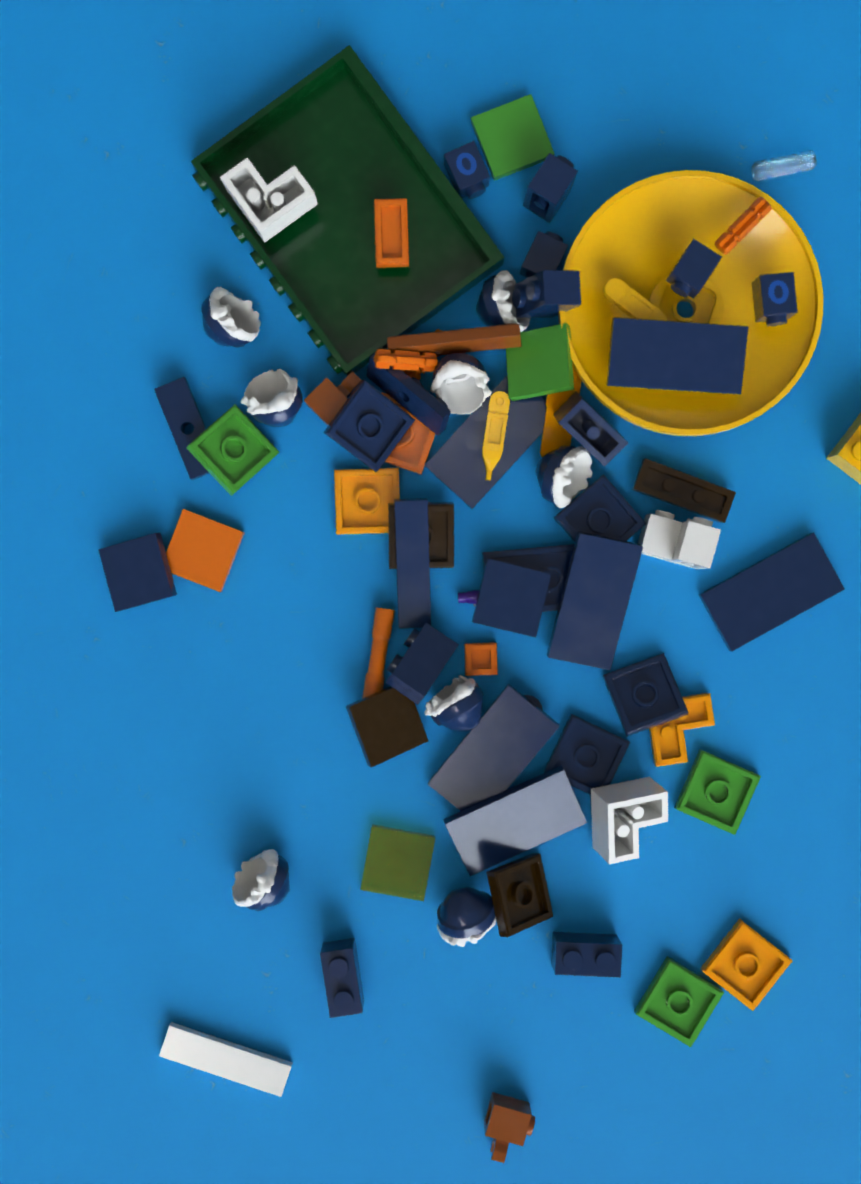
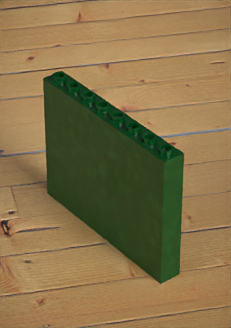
(350, 152)

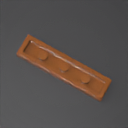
(459, 340)

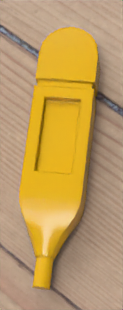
(631, 301)
(495, 431)

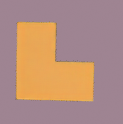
(668, 738)

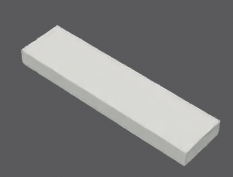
(225, 1059)

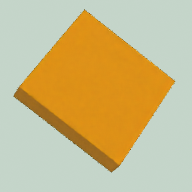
(364, 499)
(746, 964)

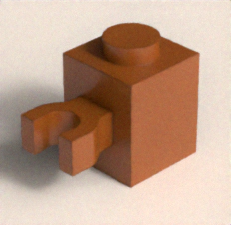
(328, 399)
(507, 1122)

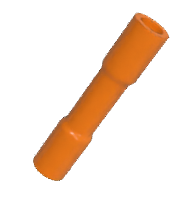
(381, 635)

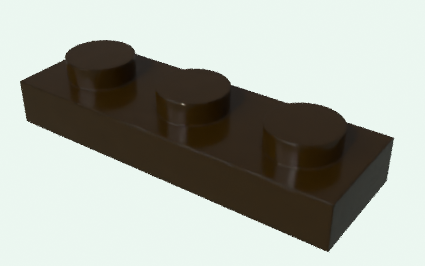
(683, 490)

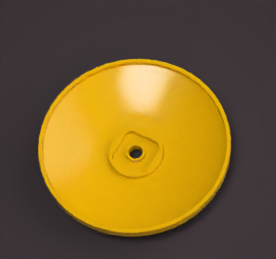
(640, 241)

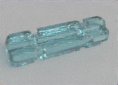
(784, 165)

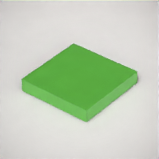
(512, 137)
(540, 364)
(232, 450)
(717, 792)
(678, 1001)

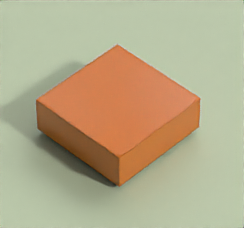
(480, 659)

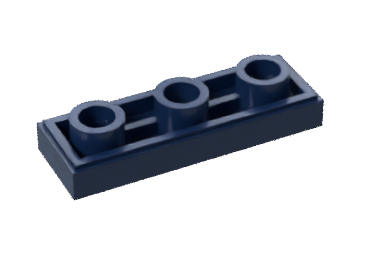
(411, 395)
(180, 411)

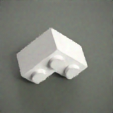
(272, 205)
(678, 542)
(619, 813)

